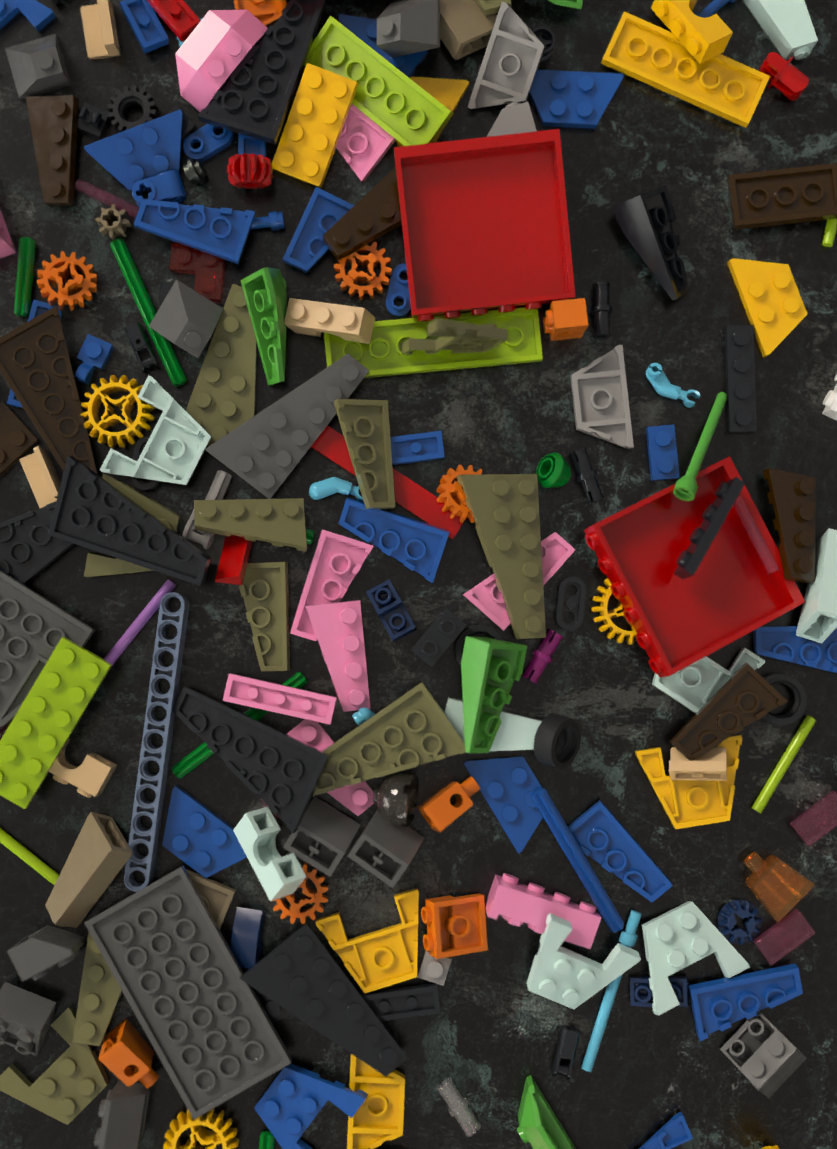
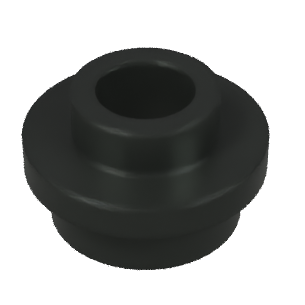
(195, 171)

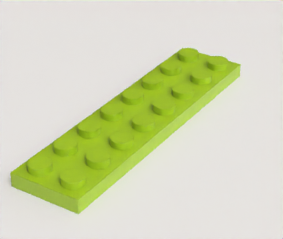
(385, 355)

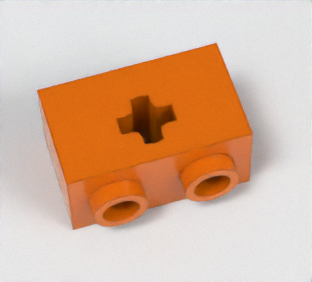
(566, 319)

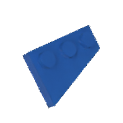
(319, 216)

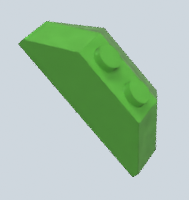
(539, 1122)

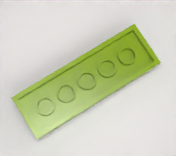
(383, 90)
(47, 719)

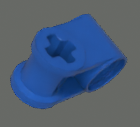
(163, 187)

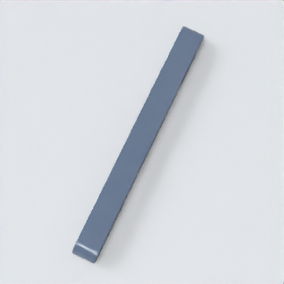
(149, 752)

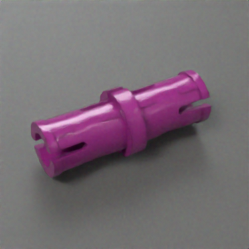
(542, 656)

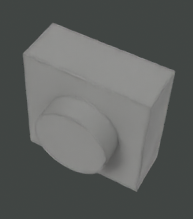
(434, 969)

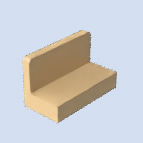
(100, 30)
(41, 476)
(708, 767)

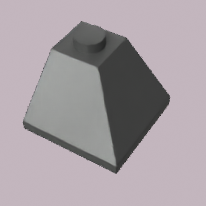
(409, 27)
(38, 66)
(186, 318)

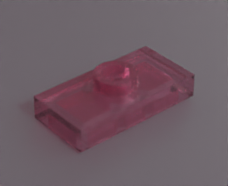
(817, 819)
(784, 937)

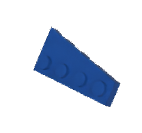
(203, 228)
(612, 846)
(728, 1000)

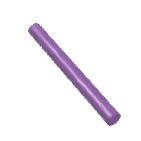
(139, 622)

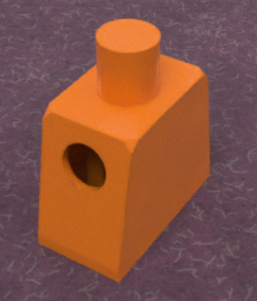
(438, 809)
(128, 1055)

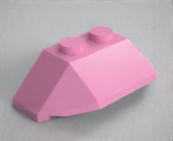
(214, 53)

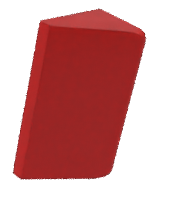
(233, 560)

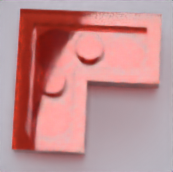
(206, 267)

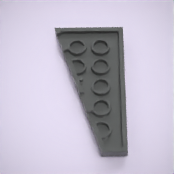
(278, 437)

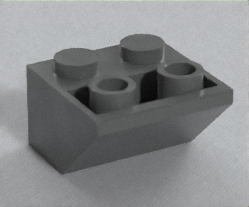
(322, 836)
(385, 849)
(44, 951)
(24, 1019)
(763, 1054)
(123, 1117)

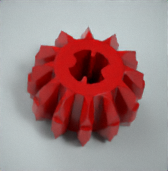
(249, 171)

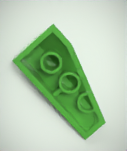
(267, 309)
(487, 678)

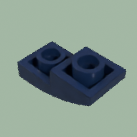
(391, 610)
(246, 936)
(642, 995)

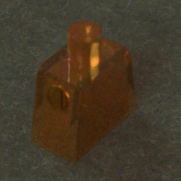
(775, 884)

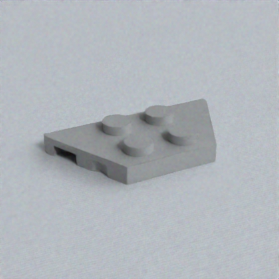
(507, 63)
(603, 400)

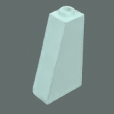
(786, 25)
(819, 611)
(514, 733)

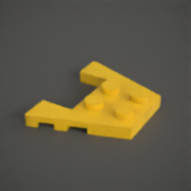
(693, 801)
(381, 955)

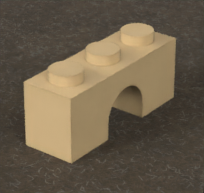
(315, 317)
(89, 777)

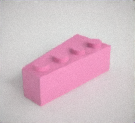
(532, 905)

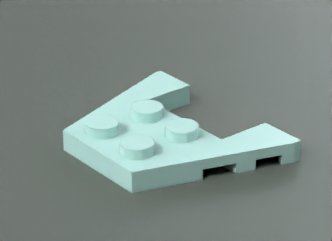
(172, 447)
(702, 679)
(678, 941)
(568, 975)

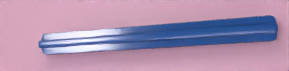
(578, 860)

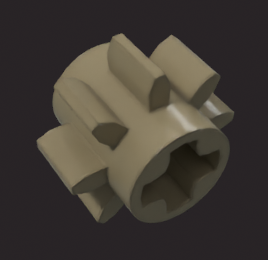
(108, 217)

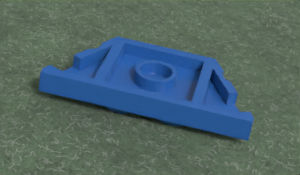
(367, 31)
(573, 97)
(141, 149)
(509, 791)
(199, 835)

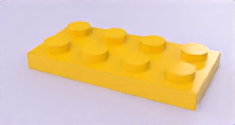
(314, 125)

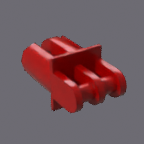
(784, 76)

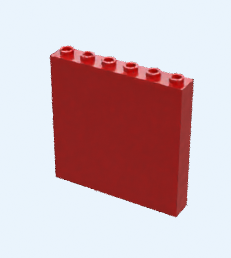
(485, 224)
(700, 614)

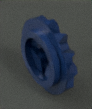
(727, 920)

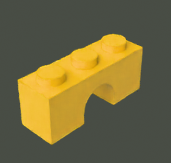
(699, 35)

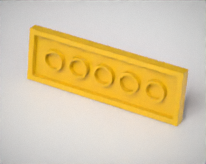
(664, 63)

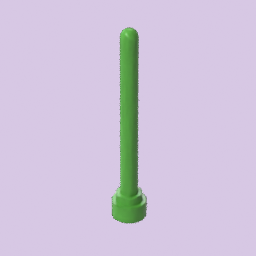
(687, 486)

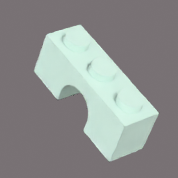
(257, 837)

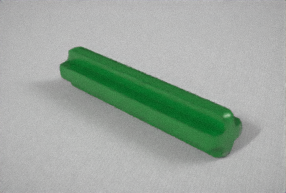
(24, 277)

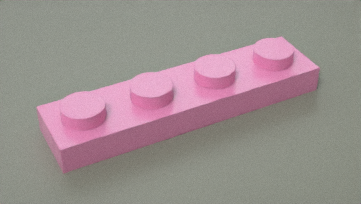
(279, 698)

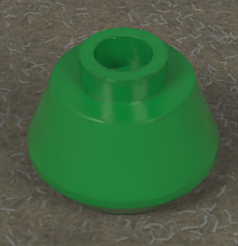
(553, 471)

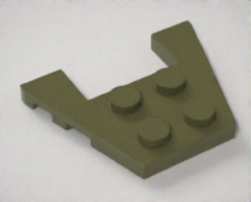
(457, 337)
(101, 564)
(66, 1084)

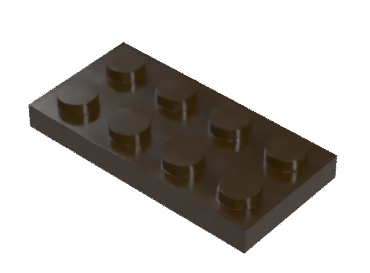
(783, 196)

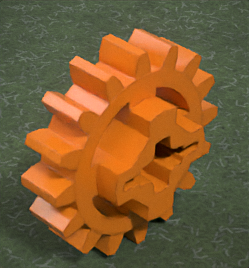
(355, 277)
(75, 289)
(454, 495)
(309, 895)

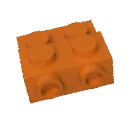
(455, 925)

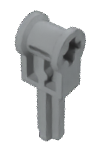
(216, 492)

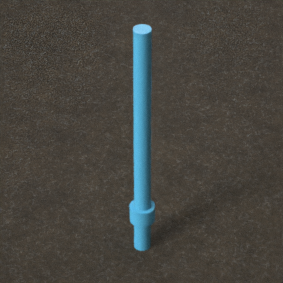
(628, 939)

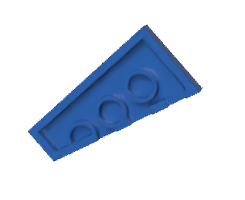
(404, 538)
(784, 645)

